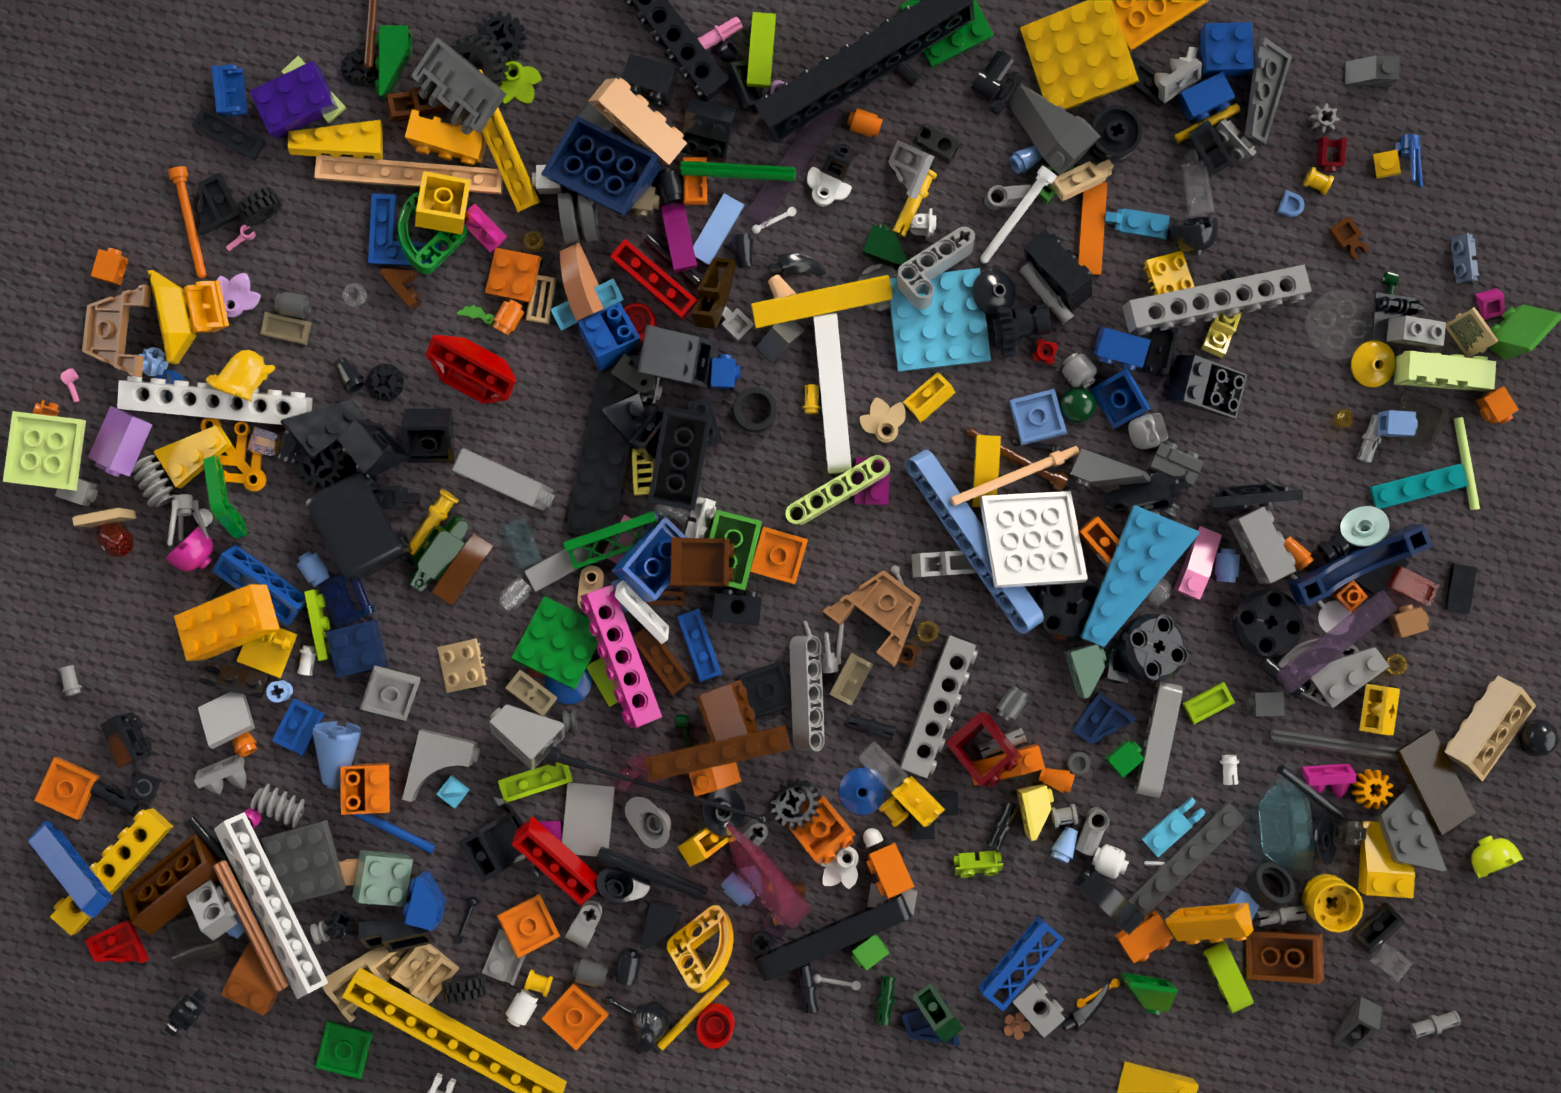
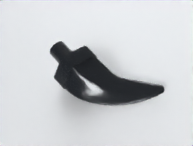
(796, 263)
(1081, 1016)

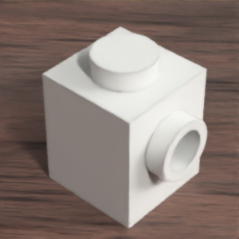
(544, 185)

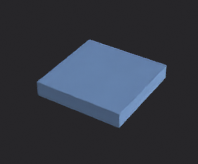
(1037, 417)

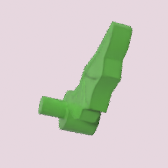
(475, 313)

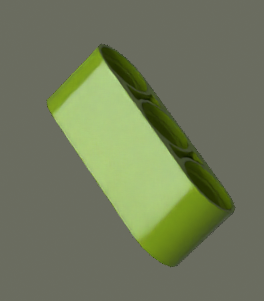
(1229, 977)

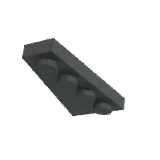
(1268, 79)

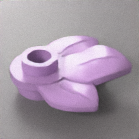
(238, 291)

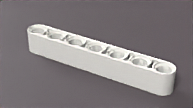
(832, 393)

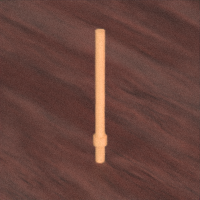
(1055, 459)

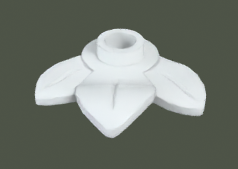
(820, 182)
(840, 871)

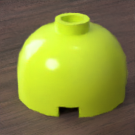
(1494, 856)

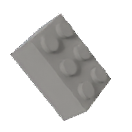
(1262, 545)

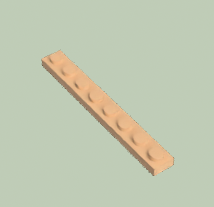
(402, 173)

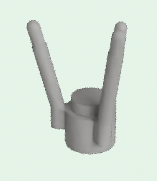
(181, 507)
(829, 659)

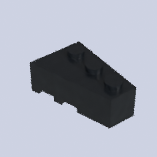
(1060, 268)

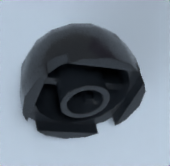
(1194, 234)

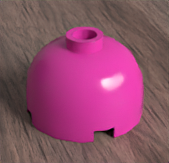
(192, 552)

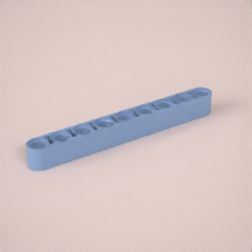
(970, 538)

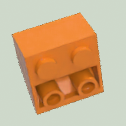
(365, 788)

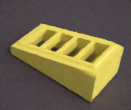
(640, 490)

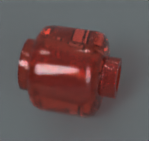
(115, 539)

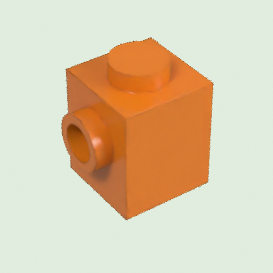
(1497, 406)

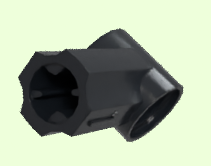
(990, 79)

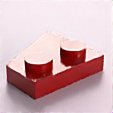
(117, 944)

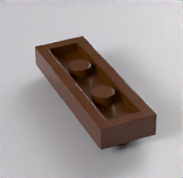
(662, 661)

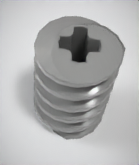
(151, 482)
(278, 805)

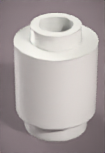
(521, 1008)

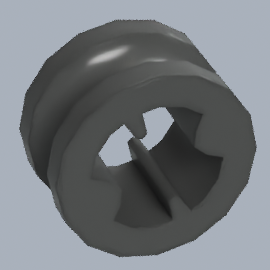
(1171, 511)
(570, 720)

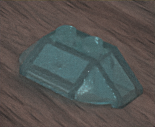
(1287, 827)

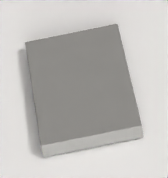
(588, 818)

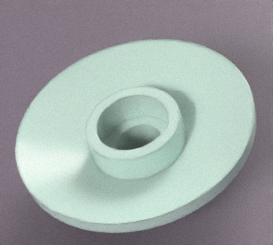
(1364, 518)

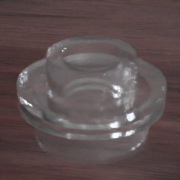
(348, 291)

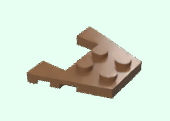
(107, 329)
(887, 604)

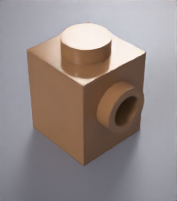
(1408, 621)

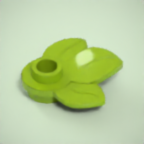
(522, 84)

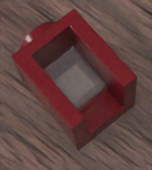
(1331, 153)

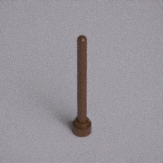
(370, 33)
(1056, 480)

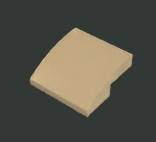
(423, 971)

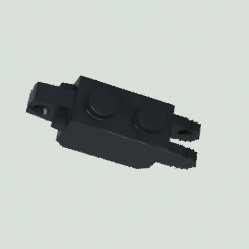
(1150, 495)

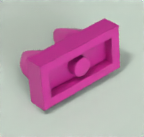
(483, 228)
(1336, 775)

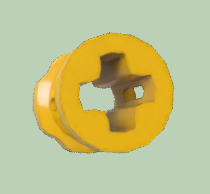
(1318, 180)
(893, 811)
(538, 983)

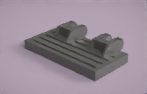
(457, 84)

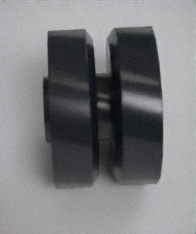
(1124, 125)

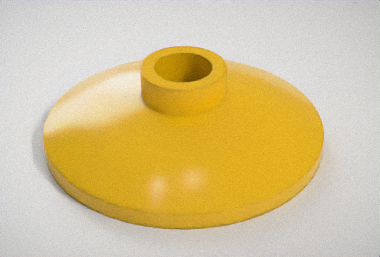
(1364, 361)

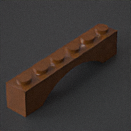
(717, 753)

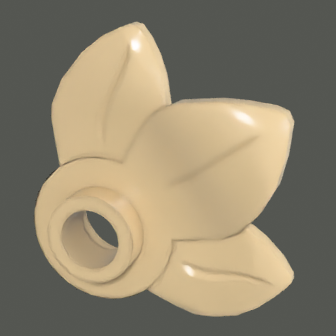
(883, 416)

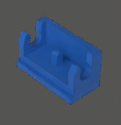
(229, 90)

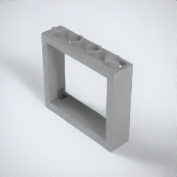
(504, 480)

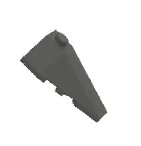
(1055, 133)

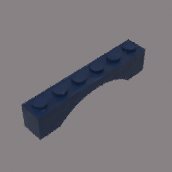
(1328, 578)

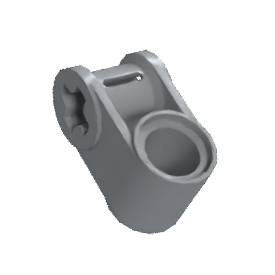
(584, 926)

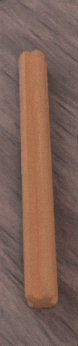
(250, 925)

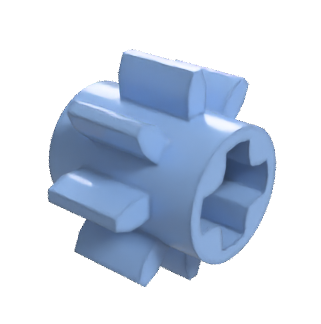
(154, 361)

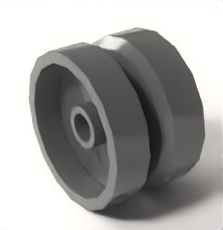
(578, 217)

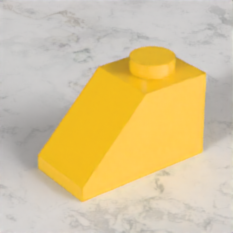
(701, 846)

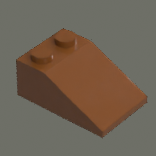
(1285, 956)
(250, 983)

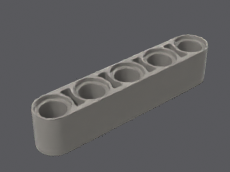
(807, 693)
(1159, 740)

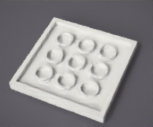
(1033, 539)

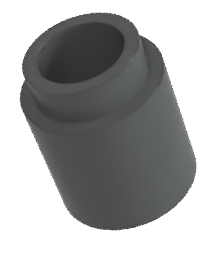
(292, 304)
(1012, 703)
(589, 973)

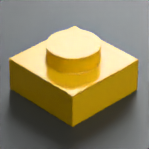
(1387, 164)

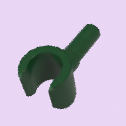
(1391, 279)
(682, 721)

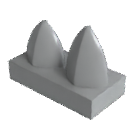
(1183, 76)
(229, 768)

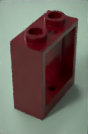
(967, 732)

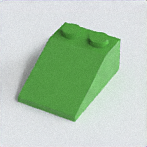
(1522, 330)

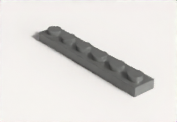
(1186, 859)

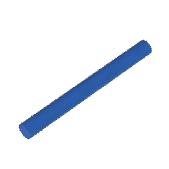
(396, 831)

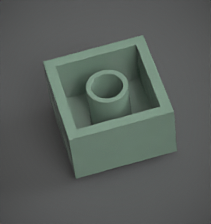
(382, 878)

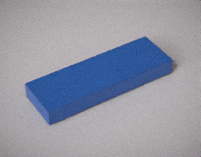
(699, 645)

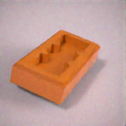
(695, 186)

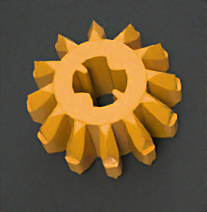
(1380, 787)

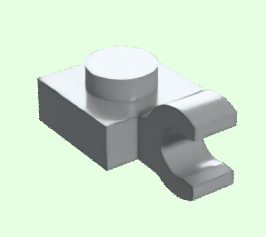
(735, 323)

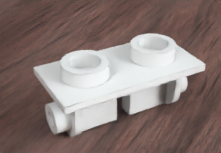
(923, 224)
(704, 512)

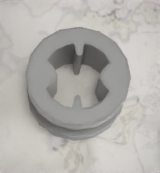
(317, 932)

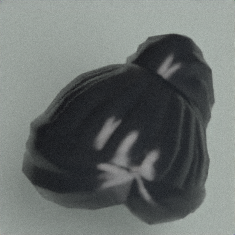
(648, 1025)

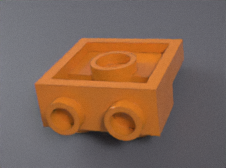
(826, 834)

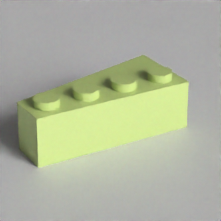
(1445, 371)

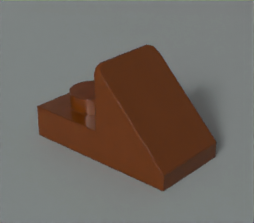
(399, 280)

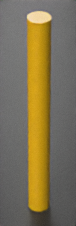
(692, 1014)

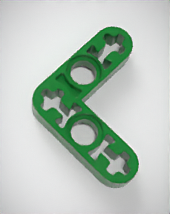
(218, 499)

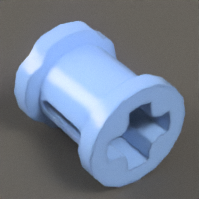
(271, 691)

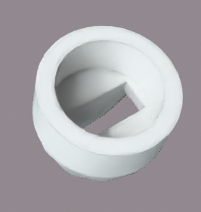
(206, 516)
(872, 837)

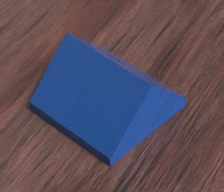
(1120, 398)

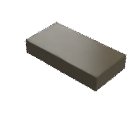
(285, 328)

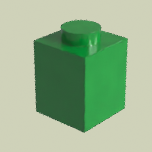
(1125, 757)

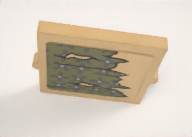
(1471, 332)

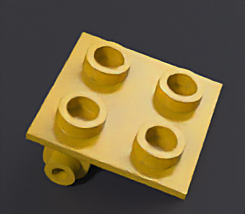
(1168, 273)
(269, 652)

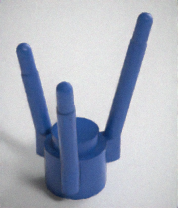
(1411, 147)

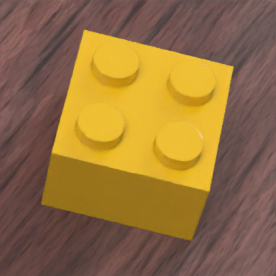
(442, 202)

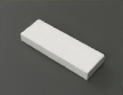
(642, 611)

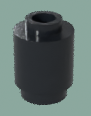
(669, 186)
(627, 966)

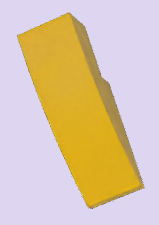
(986, 463)

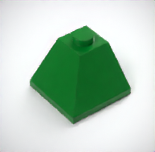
(1151, 992)

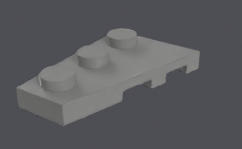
(1348, 674)

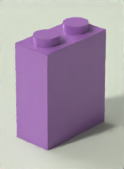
(119, 442)

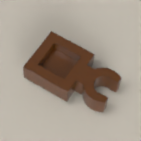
(1346, 234)

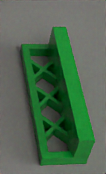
(604, 534)

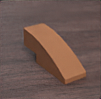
(579, 282)

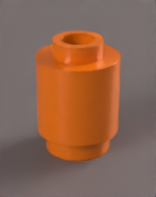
(864, 123)
(508, 317)

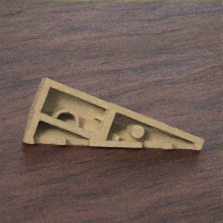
(377, 962)

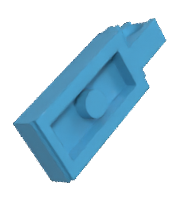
(1139, 223)

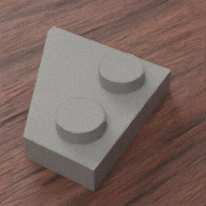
(910, 166)

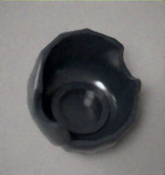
(1538, 738)

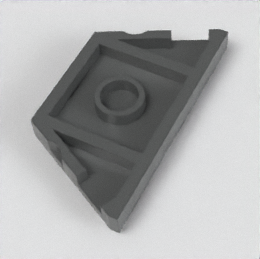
(1410, 833)

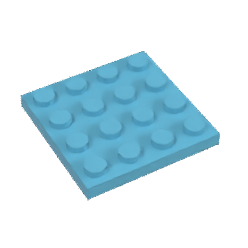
(944, 333)

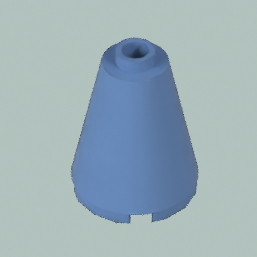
(334, 749)

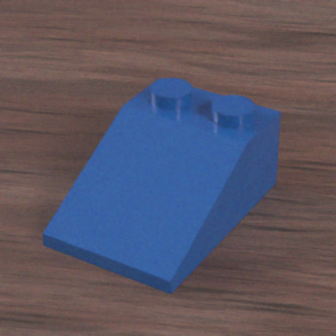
(648, 562)

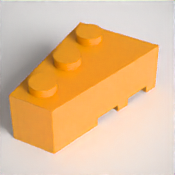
(445, 139)

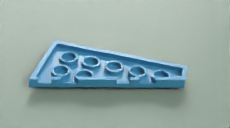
(1141, 559)

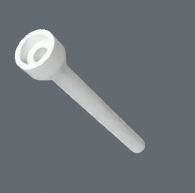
(1044, 177)

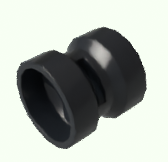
(1334, 548)

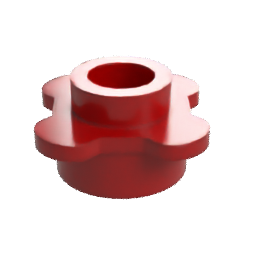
(1051, 350)

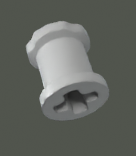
(1064, 816)

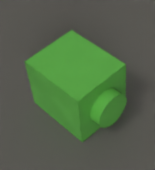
(869, 951)

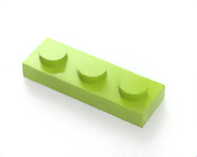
(319, 623)
(534, 781)

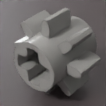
(1319, 124)

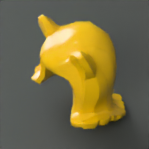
(241, 375)

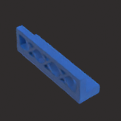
(240, 574)
(1014, 957)

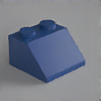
(1121, 347)

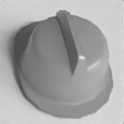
(648, 821)

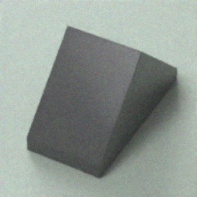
(779, 339)

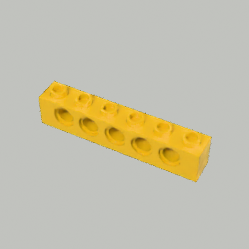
(156, 828)

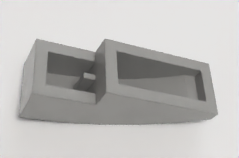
(940, 564)

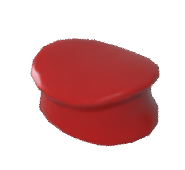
(640, 316)
(715, 1025)

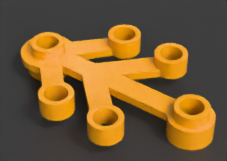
(236, 457)

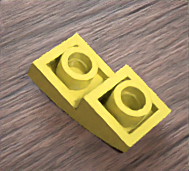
(1220, 334)

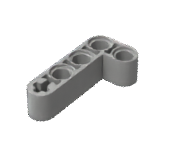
(958, 246)

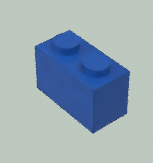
(1206, 97)

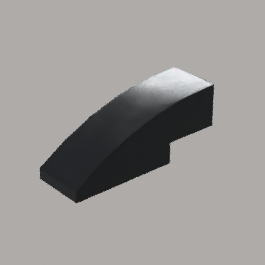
(393, 935)

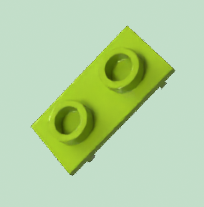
(969, 866)

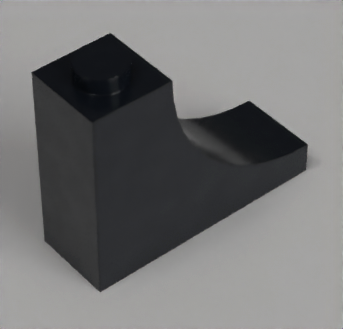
(1110, 900)

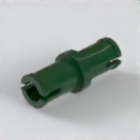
(885, 1000)

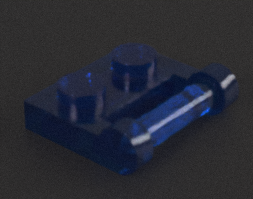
(340, 601)

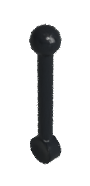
(1016, 442)
(459, 937)
(610, 1001)

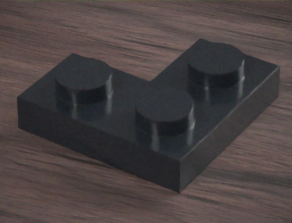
(948, 801)

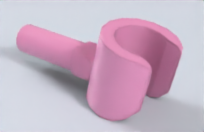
(241, 237)
(68, 378)

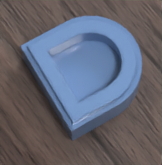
(1290, 204)

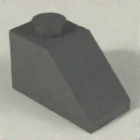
(1372, 71)
(1359, 1024)

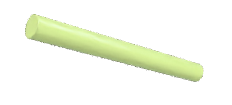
(1466, 463)

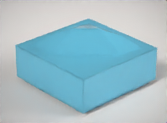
(453, 791)

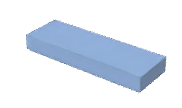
(717, 229)

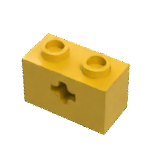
(1379, 709)

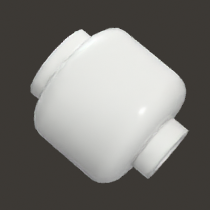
(1110, 861)

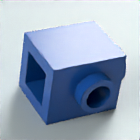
(724, 372)

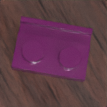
(876, 493)

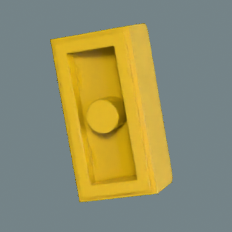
(929, 397)

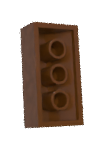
(164, 888)

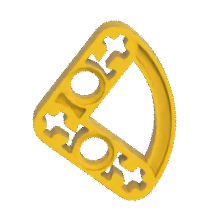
(689, 944)

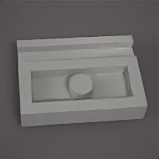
(502, 961)

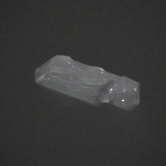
(1196, 185)

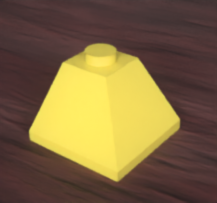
(1034, 808)

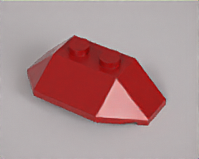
(471, 368)

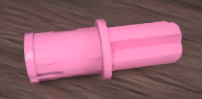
(720, 33)

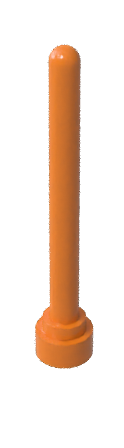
(179, 177)

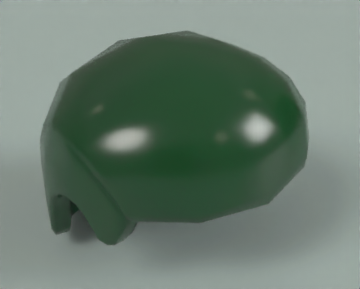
(1077, 405)

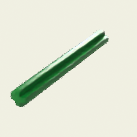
(737, 171)

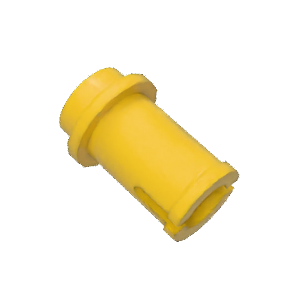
(811, 399)

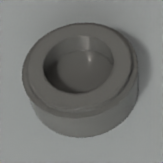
(1078, 763)

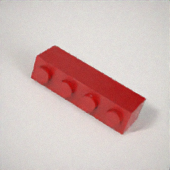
(653, 279)
(556, 860)

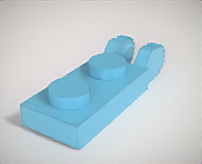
(1171, 828)

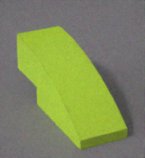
(761, 50)

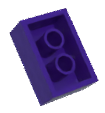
(294, 99)

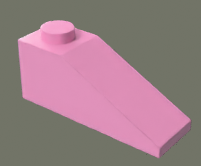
(1198, 564)

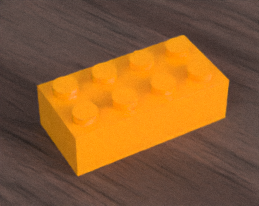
(226, 622)

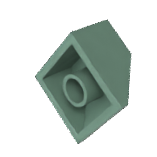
(1085, 667)

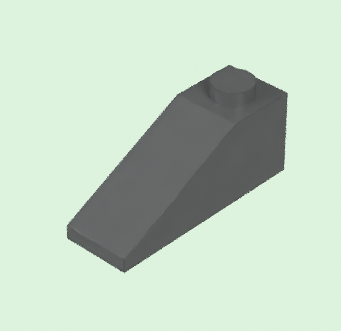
(1105, 472)

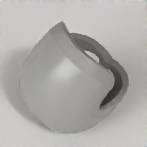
(1147, 431)

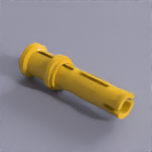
(911, 206)
(437, 513)

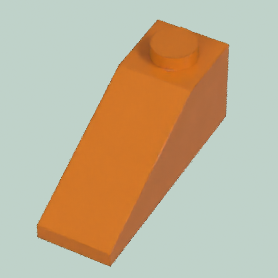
(1029, 762)

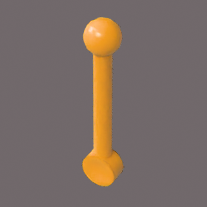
(1082, 1002)

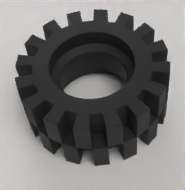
(258, 206)
(463, 988)

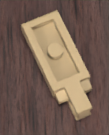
(1081, 179)

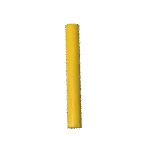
(1214, 119)

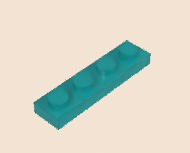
(1418, 486)

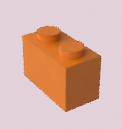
(890, 871)
(1146, 938)

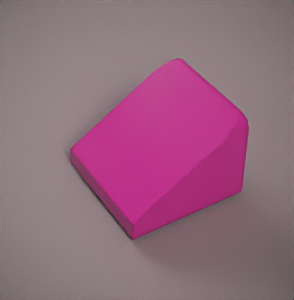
(1490, 303)

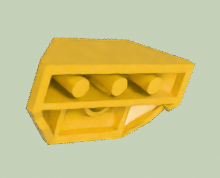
(172, 316)

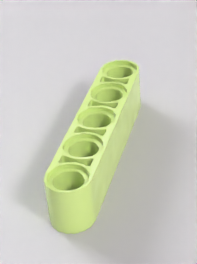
(826, 493)

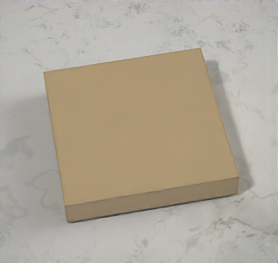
(104, 517)

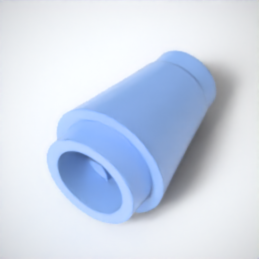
(1065, 845)

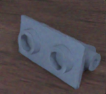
(1463, 251)

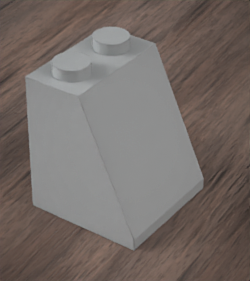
(526, 733)

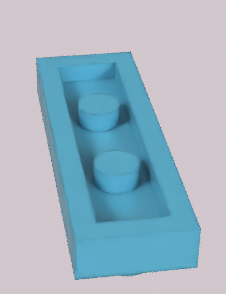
(608, 296)

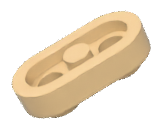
(585, 585)

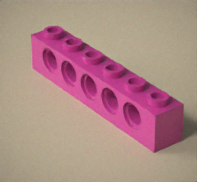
(631, 663)

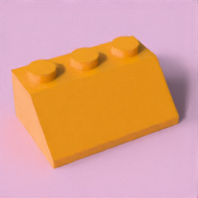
(1211, 923)

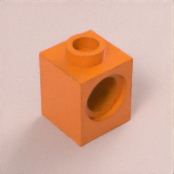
(109, 266)

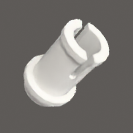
(307, 660)
(1229, 765)

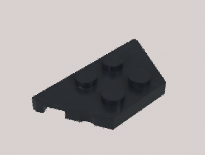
(1261, 494)

